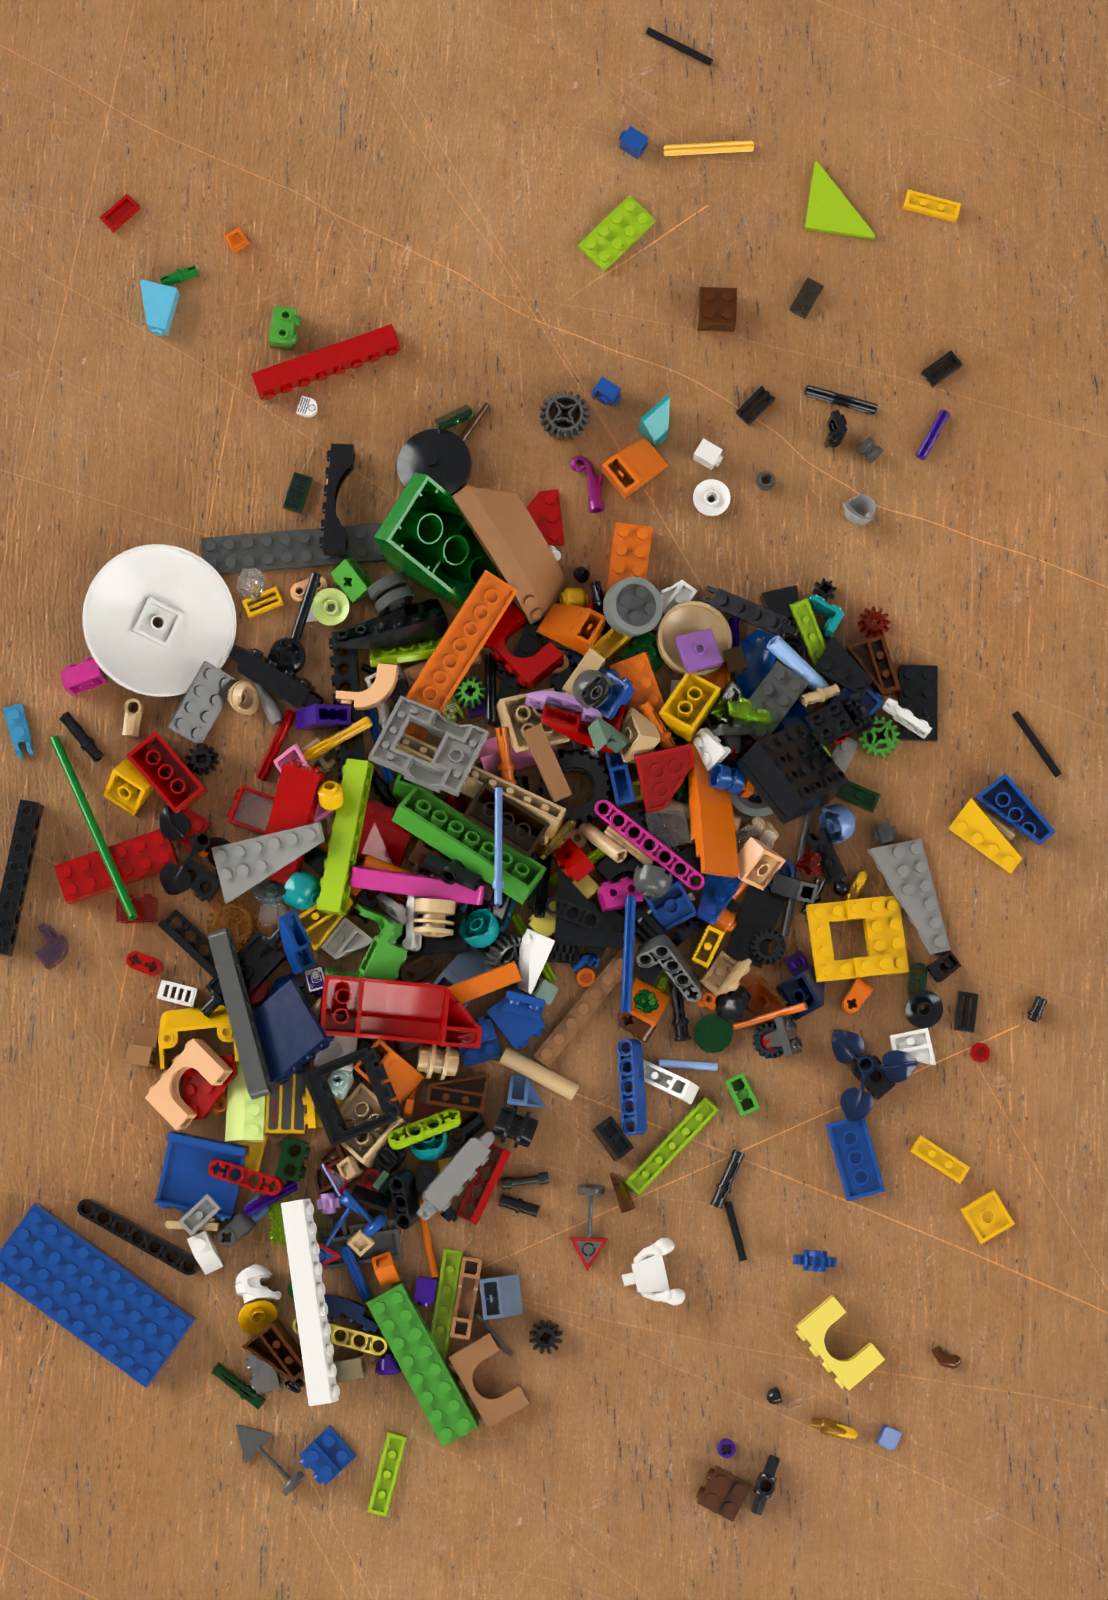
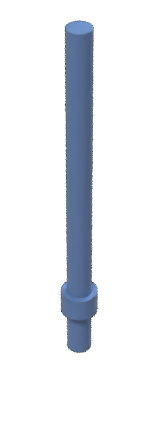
(498, 883)

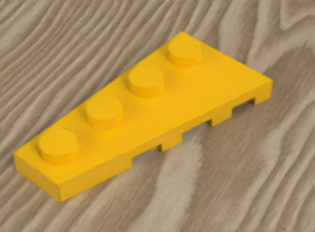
(983, 835)

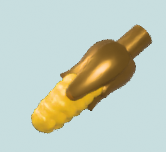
(856, 887)
(831, 1427)

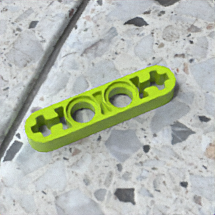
(423, 1126)

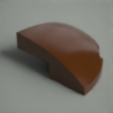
(330, 1158)
(623, 1196)

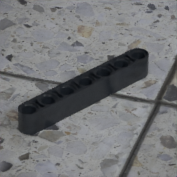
(129, 1236)

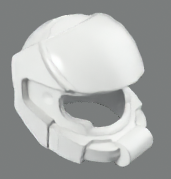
(249, 1284)

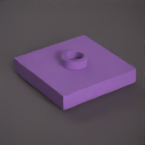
(698, 650)

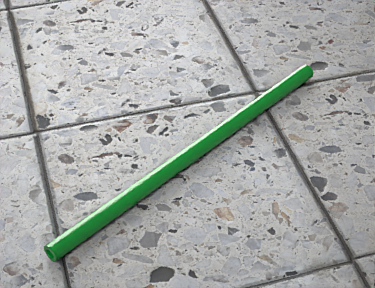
(94, 828)

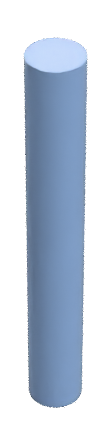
(688, 1065)

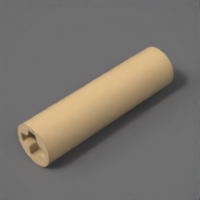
(603, 842)

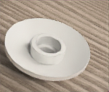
(714, 489)

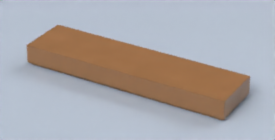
(547, 763)

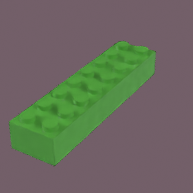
(467, 842)
(423, 1364)

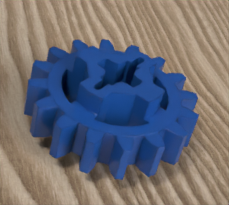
(814, 1260)

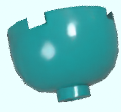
(302, 890)
(480, 929)
(430, 1148)

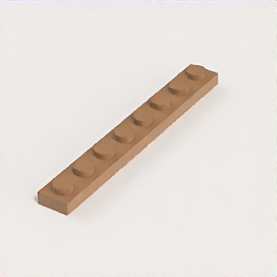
(583, 1009)

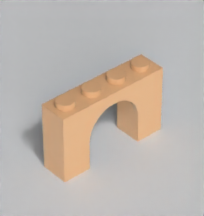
(165, 1093)

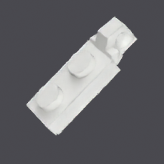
(906, 718)

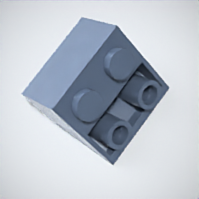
(501, 1296)

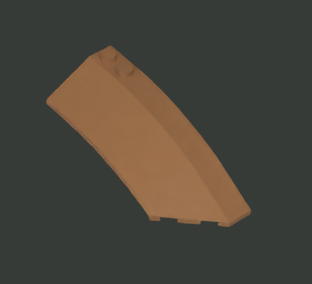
(514, 547)

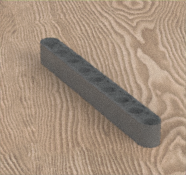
(240, 1013)

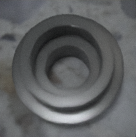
(765, 475)

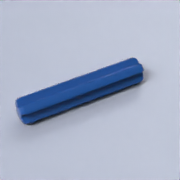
(355, 1272)

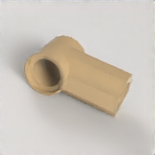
(132, 721)

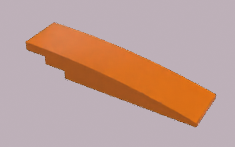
(711, 822)

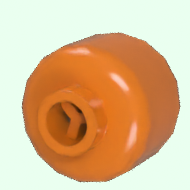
(725, 922)

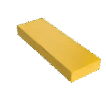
(931, 206)
(939, 1159)

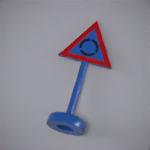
(339, 1184)
(326, 1254)

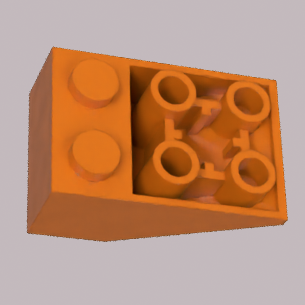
(633, 467)
(573, 626)
(400, 1072)

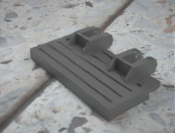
(385, 1240)

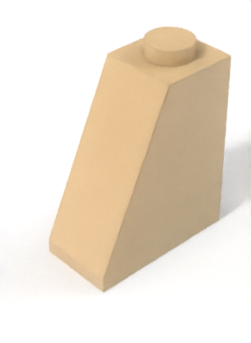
(590, 661)

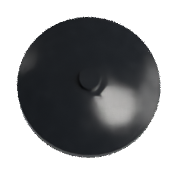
(438, 455)

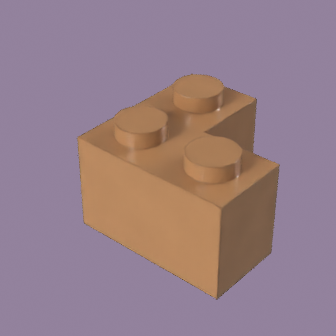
(144, 1047)

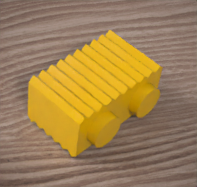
(707, 947)

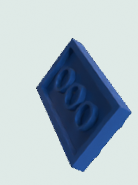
(855, 1158)

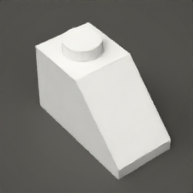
(205, 1252)

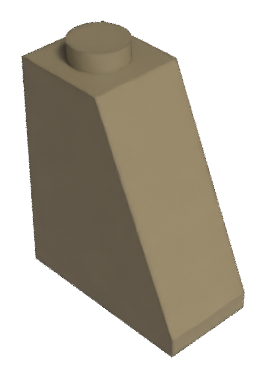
(350, 1368)

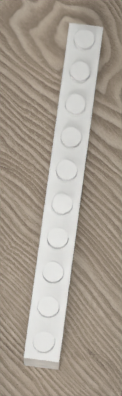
(310, 1302)

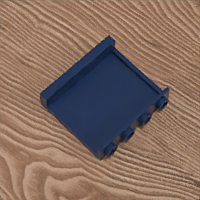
(289, 1032)

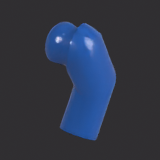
(585, 960)

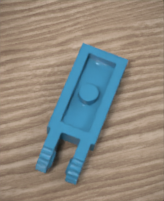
(18, 728)

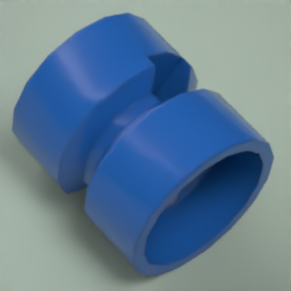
(727, 778)

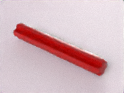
(276, 745)

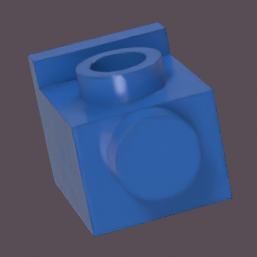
(607, 392)

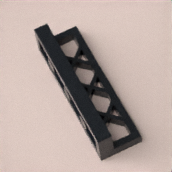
(185, 945)

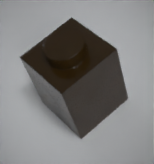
(735, 660)

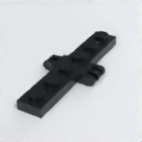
(526, 648)

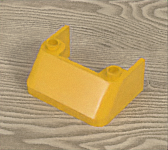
(191, 1019)

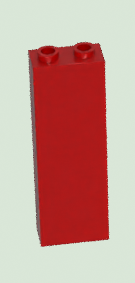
(294, 806)

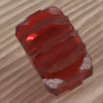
(868, 617)

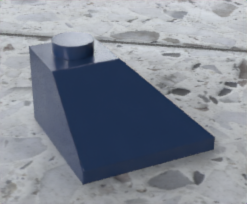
(803, 989)

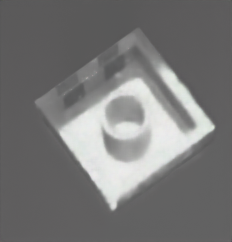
(669, 826)

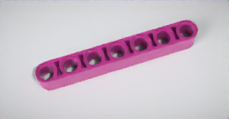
(640, 842)
(413, 885)

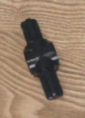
(767, 1474)

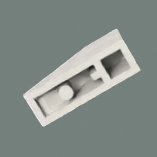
(532, 958)
(669, 1082)

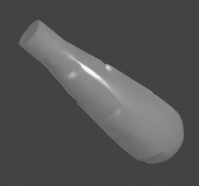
(271, 709)

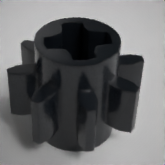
(828, 586)

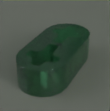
(912, 978)

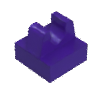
(797, 963)

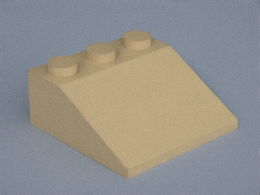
(519, 717)
(361, 1107)

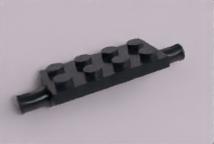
(257, 961)

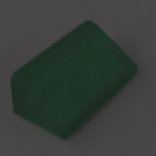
(454, 418)

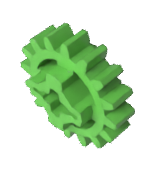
(885, 741)

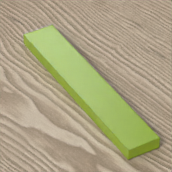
(671, 1145)
(446, 1298)

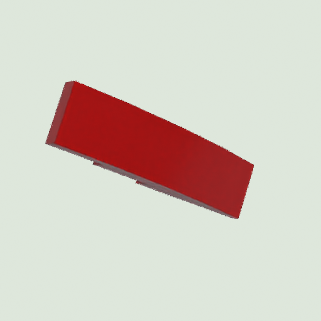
(569, 725)

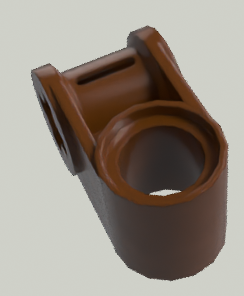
(638, 1027)

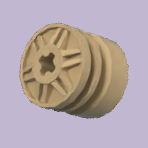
(434, 917)

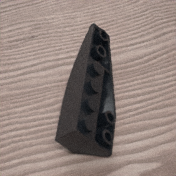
(397, 628)

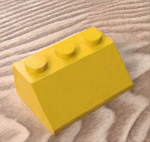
(689, 705)

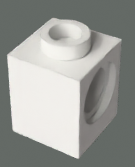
(708, 454)

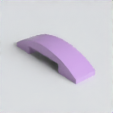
(561, 700)

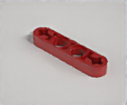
(246, 1173)

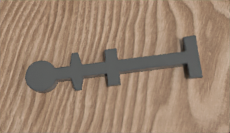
(480, 1317)

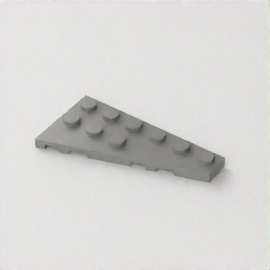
(255, 859)
(911, 883)

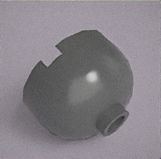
(591, 688)
(652, 881)

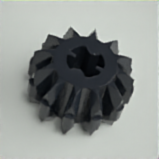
(200, 766)
(389, 1159)
(539, 1333)

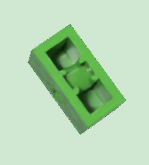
(352, 579)
(741, 1094)

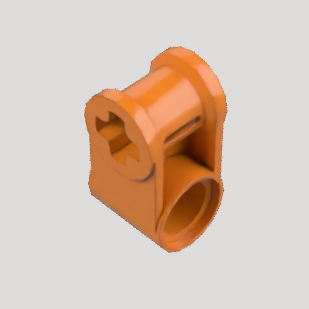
(858, 993)

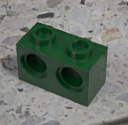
(287, 1158)

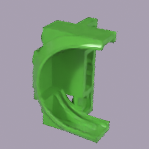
(384, 953)

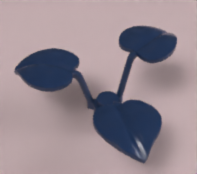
(897, 1067)

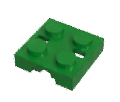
(642, 644)

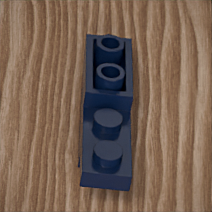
(352, 1311)

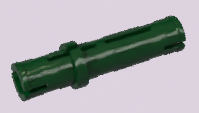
(222, 1373)

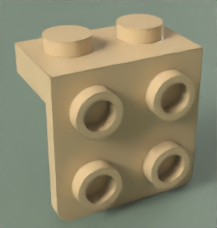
(724, 974)

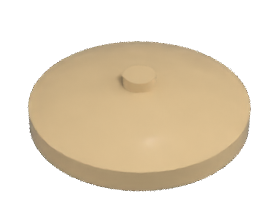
(686, 619)

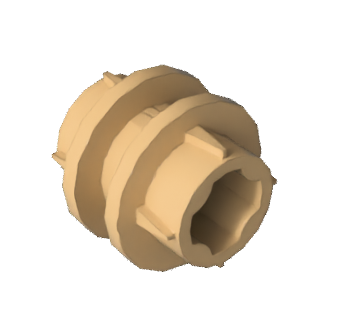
(437, 1060)

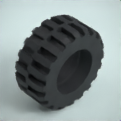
(600, 780)

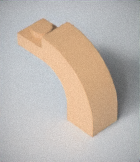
(377, 694)

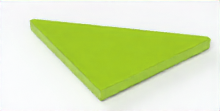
(831, 211)

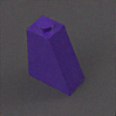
(323, 717)

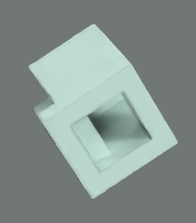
(340, 1083)

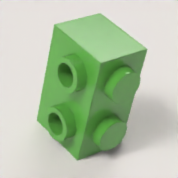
(283, 328)

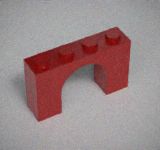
(527, 670)

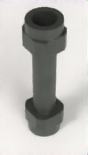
(541, 1178)

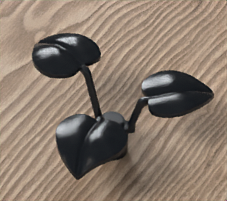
(175, 825)

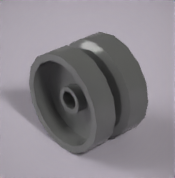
(391, 592)

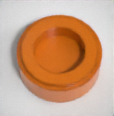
(585, 977)

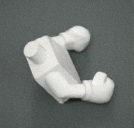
(651, 1276)

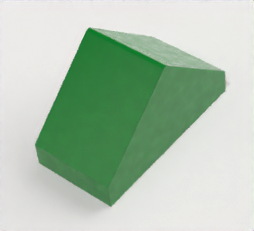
(432, 542)

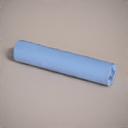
(796, 663)

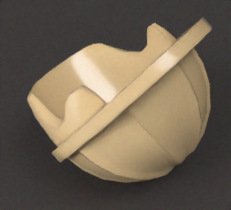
(243, 697)

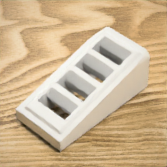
(192, 999)

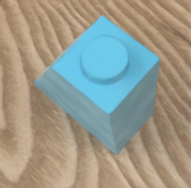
(159, 306)

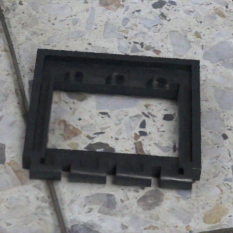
(327, 1106)

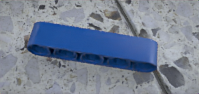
(630, 1096)

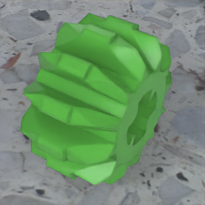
(476, 696)

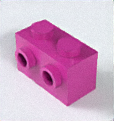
(613, 895)

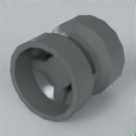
(870, 450)

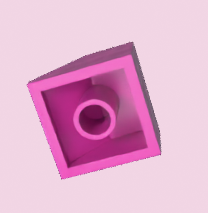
(82, 677)

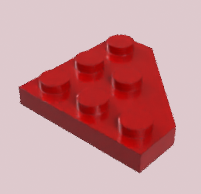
(546, 514)
(662, 774)
(200, 1093)

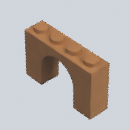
(490, 1409)

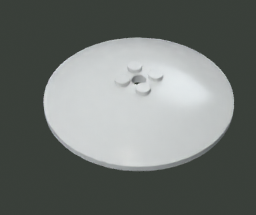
(163, 585)

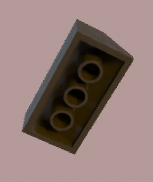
(519, 826)

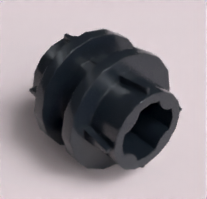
(515, 1127)

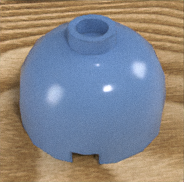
(838, 822)

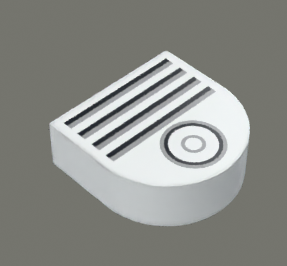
(307, 407)

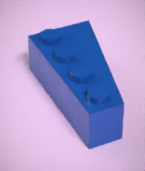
(1014, 808)

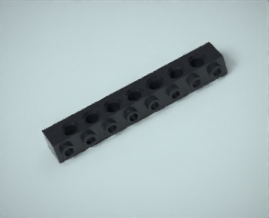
(339, 680)
(18, 872)

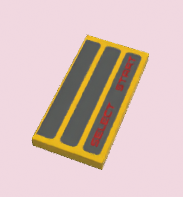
(286, 1107)

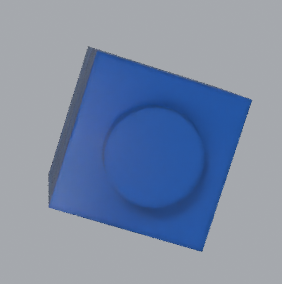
(633, 142)

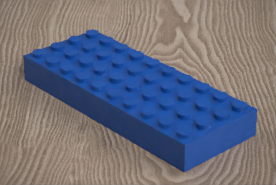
(92, 1295)

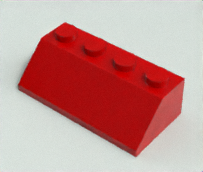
(166, 773)

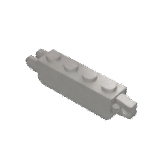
(454, 1175)

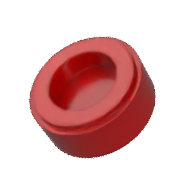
(979, 1052)

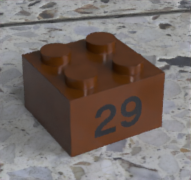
(717, 309)

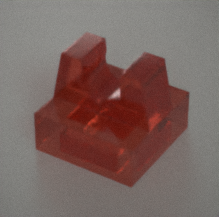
(810, 863)

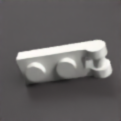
(412, 940)

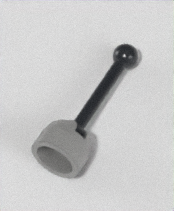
(593, 753)

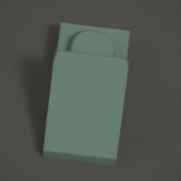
(604, 734)

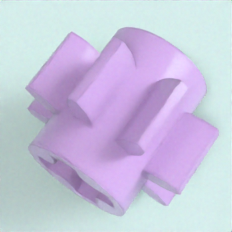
(328, 1203)

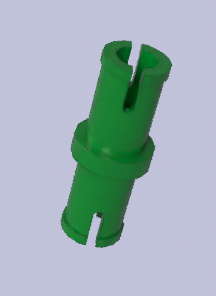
(179, 276)

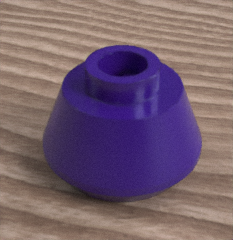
(387, 1365)

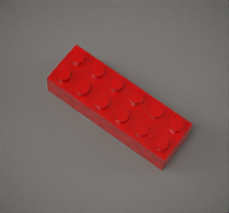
(134, 859)

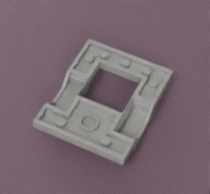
(452, 759)

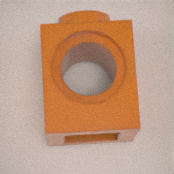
(385, 1269)

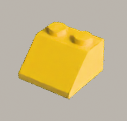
(128, 787)

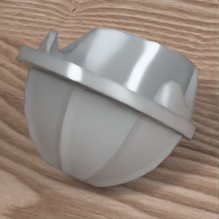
(859, 509)

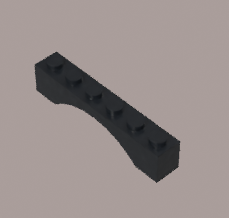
(341, 465)

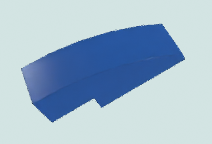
(620, 779)
(295, 942)

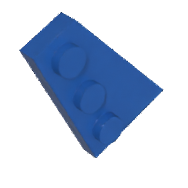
(716, 896)

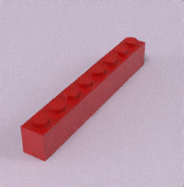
(326, 361)

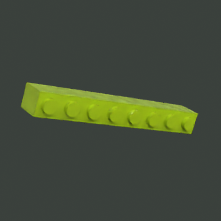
(345, 837)

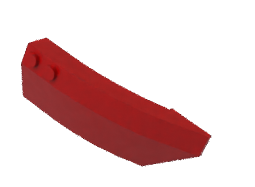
(396, 1012)

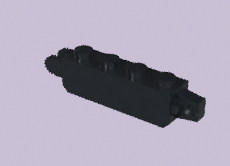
(750, 612)
(274, 677)

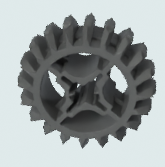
(553, 425)
(503, 952)

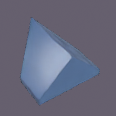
(523, 1092)

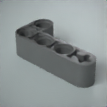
(688, 984)

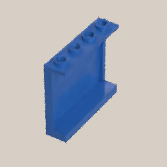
(187, 1177)

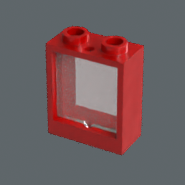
(251, 810)

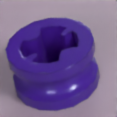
(726, 1454)

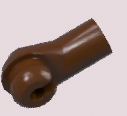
(945, 1360)

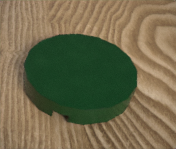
(713, 1033)

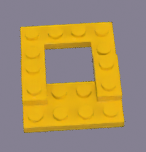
(882, 934)

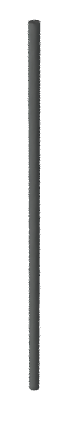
(801, 851)

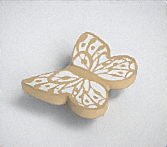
(763, 831)

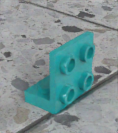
(832, 613)

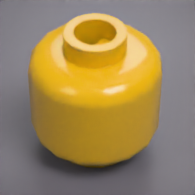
(573, 597)
(330, 795)

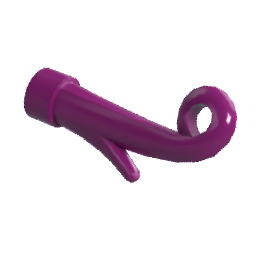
(594, 486)

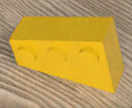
(321, 925)

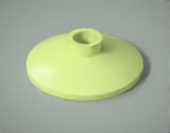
(329, 597)

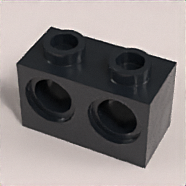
(202, 878)

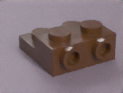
(723, 1493)

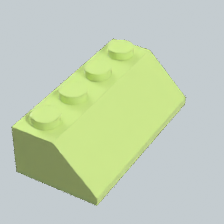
(243, 1115)

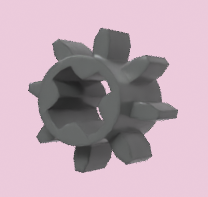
(884, 833)

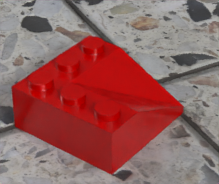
(382, 836)

